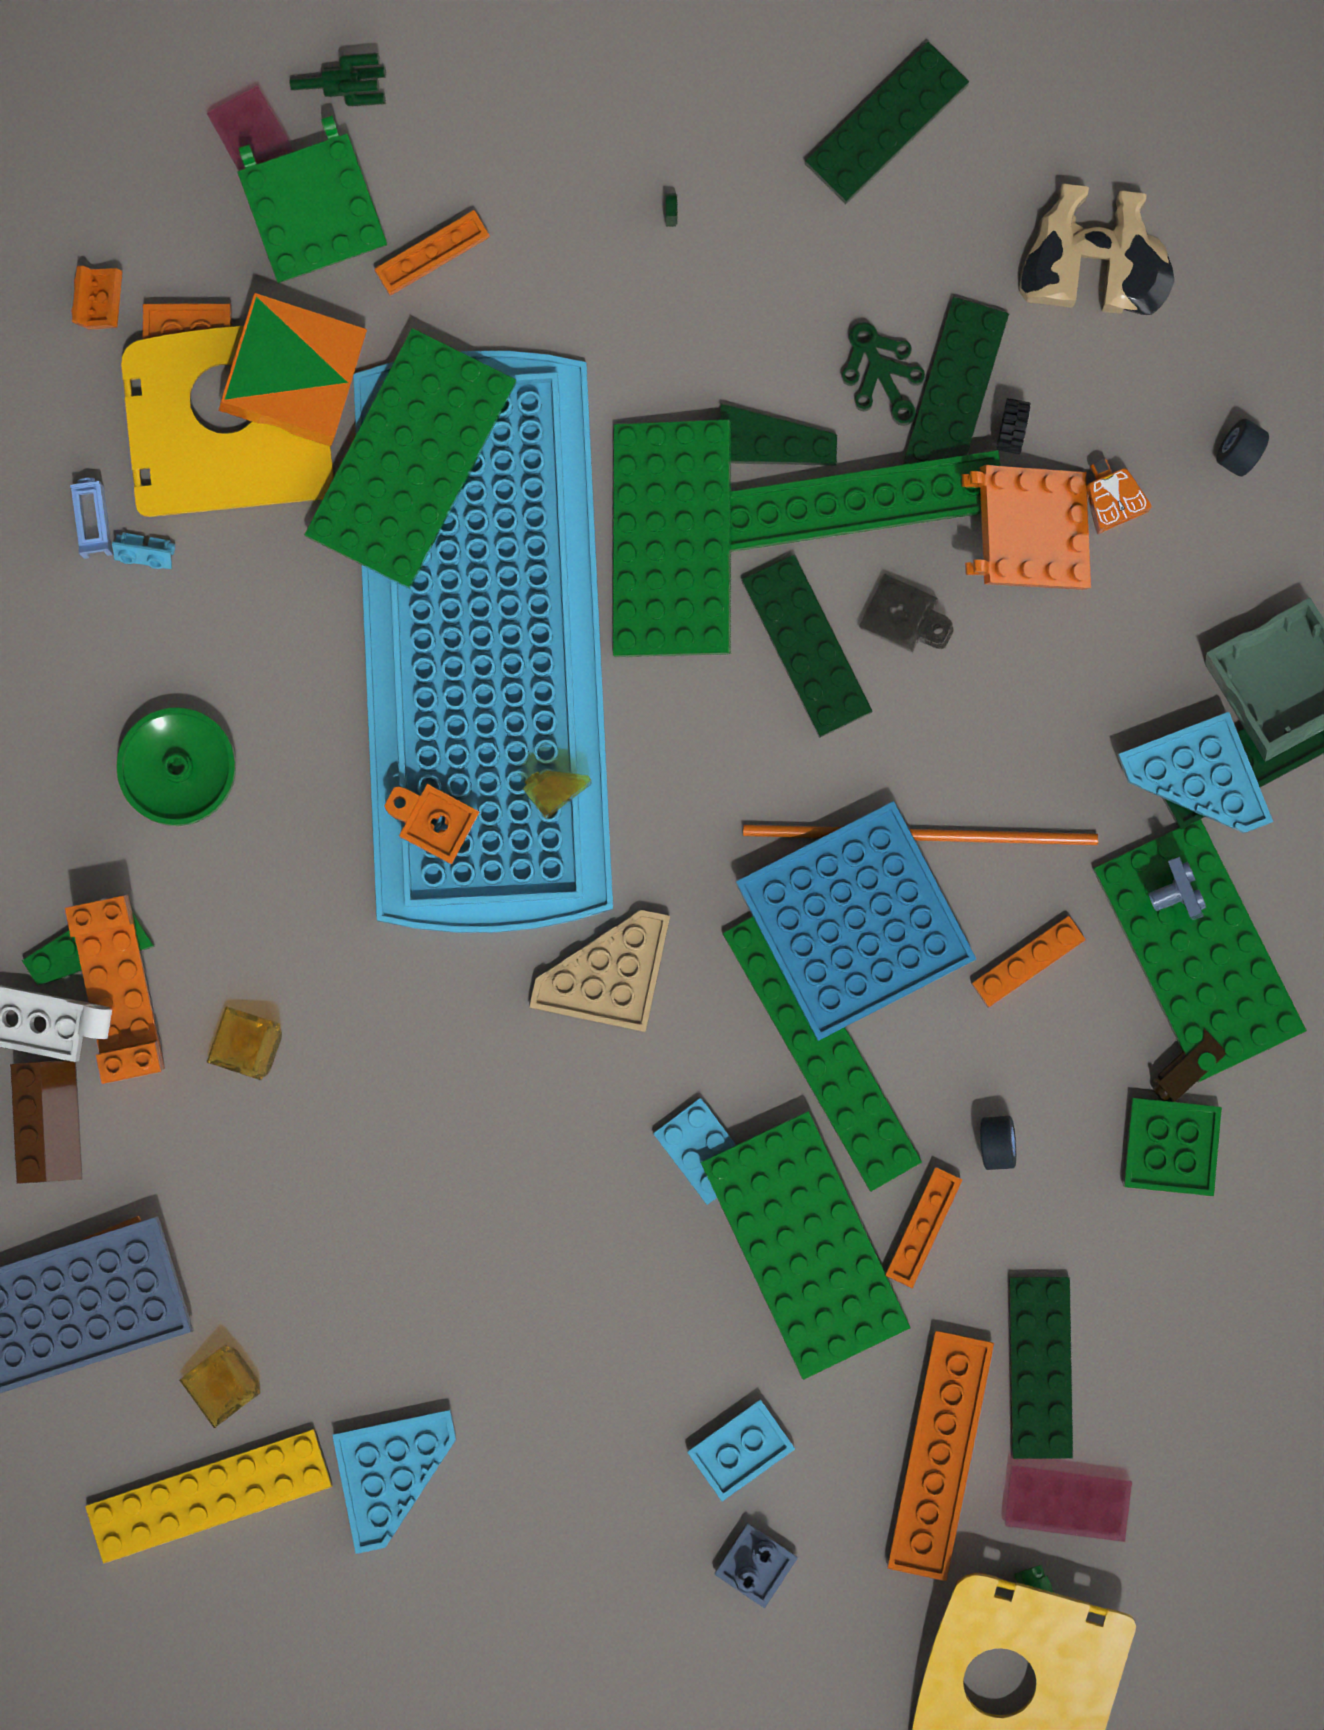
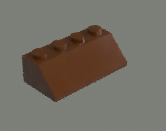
(46, 1122)

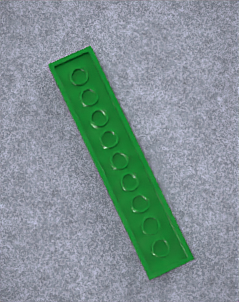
(856, 502)
(830, 1068)

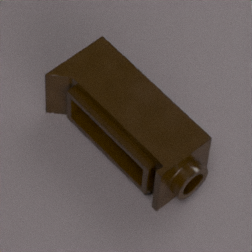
(1184, 1070)

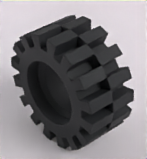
(1013, 426)

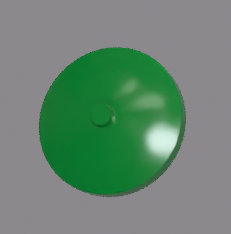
(176, 766)

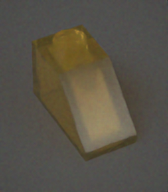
(554, 790)

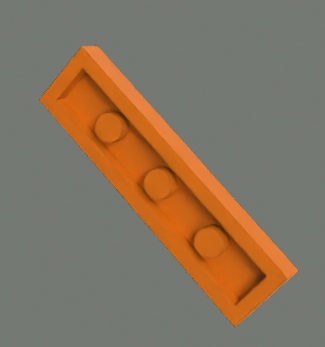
(432, 253)
(1028, 961)
(923, 1227)

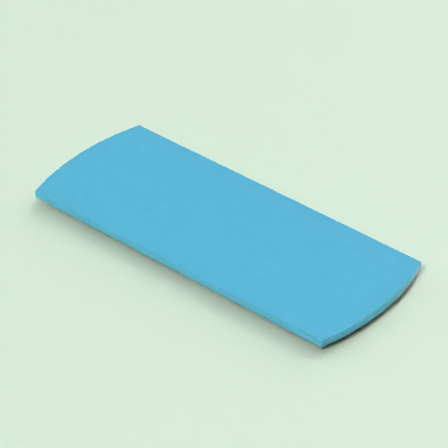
(496, 674)

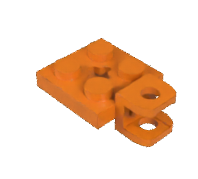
(420, 812)

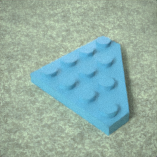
(1203, 772)
(387, 1470)

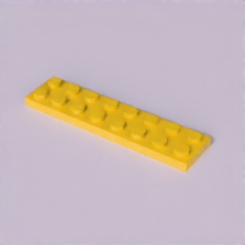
(208, 1496)

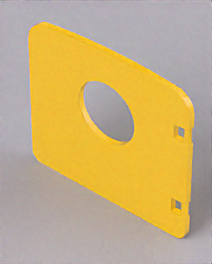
(203, 468)
(1072, 1658)

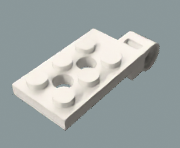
(65, 1023)

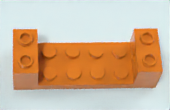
(117, 980)

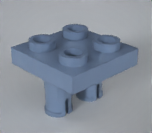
(1179, 891)
(756, 1565)

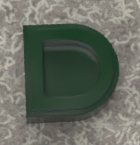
(671, 210)

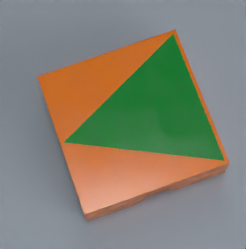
(292, 369)

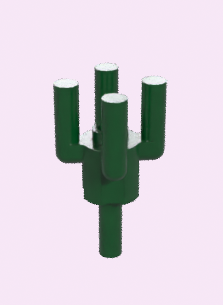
(347, 80)

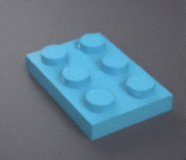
(692, 1139)
(741, 1450)

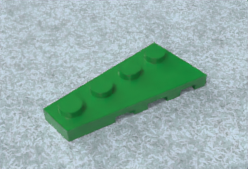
(61, 957)

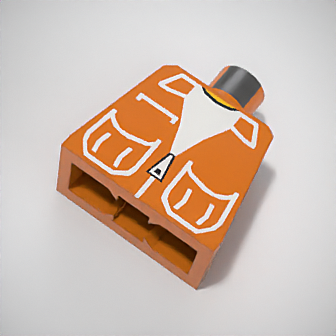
(1114, 497)

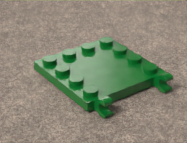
(311, 206)

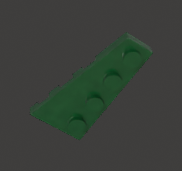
(776, 441)

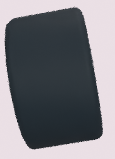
(1242, 447)
(998, 1142)

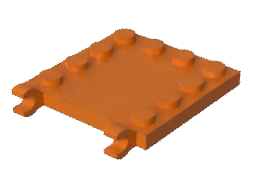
(1032, 527)

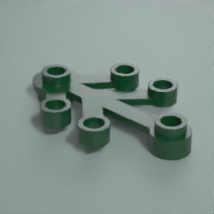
(880, 369)

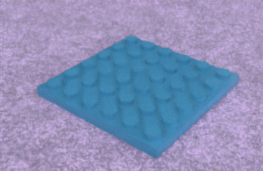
(855, 921)

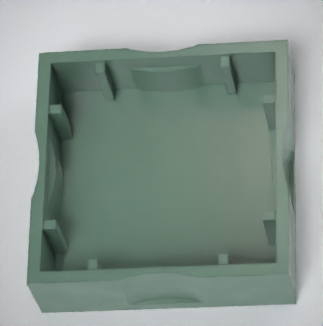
(1275, 678)

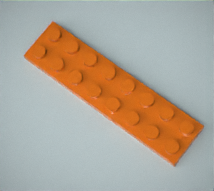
(940, 1455)

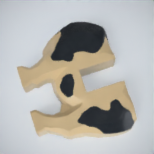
(1137, 263)

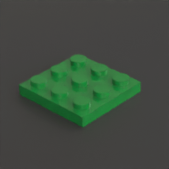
(1172, 1147)

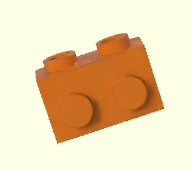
(96, 297)

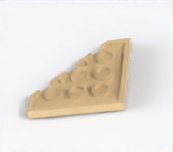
(609, 978)

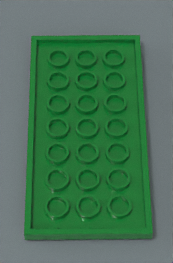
(410, 458)
(672, 539)
(1206, 968)
(805, 1245)

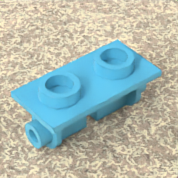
(130, 549)

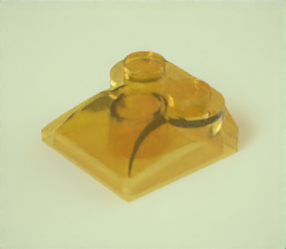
(245, 1043)
(221, 1385)

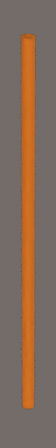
(934, 835)

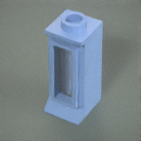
(91, 517)

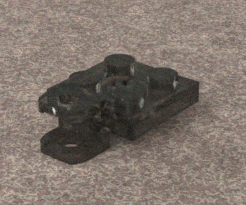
(919, 619)

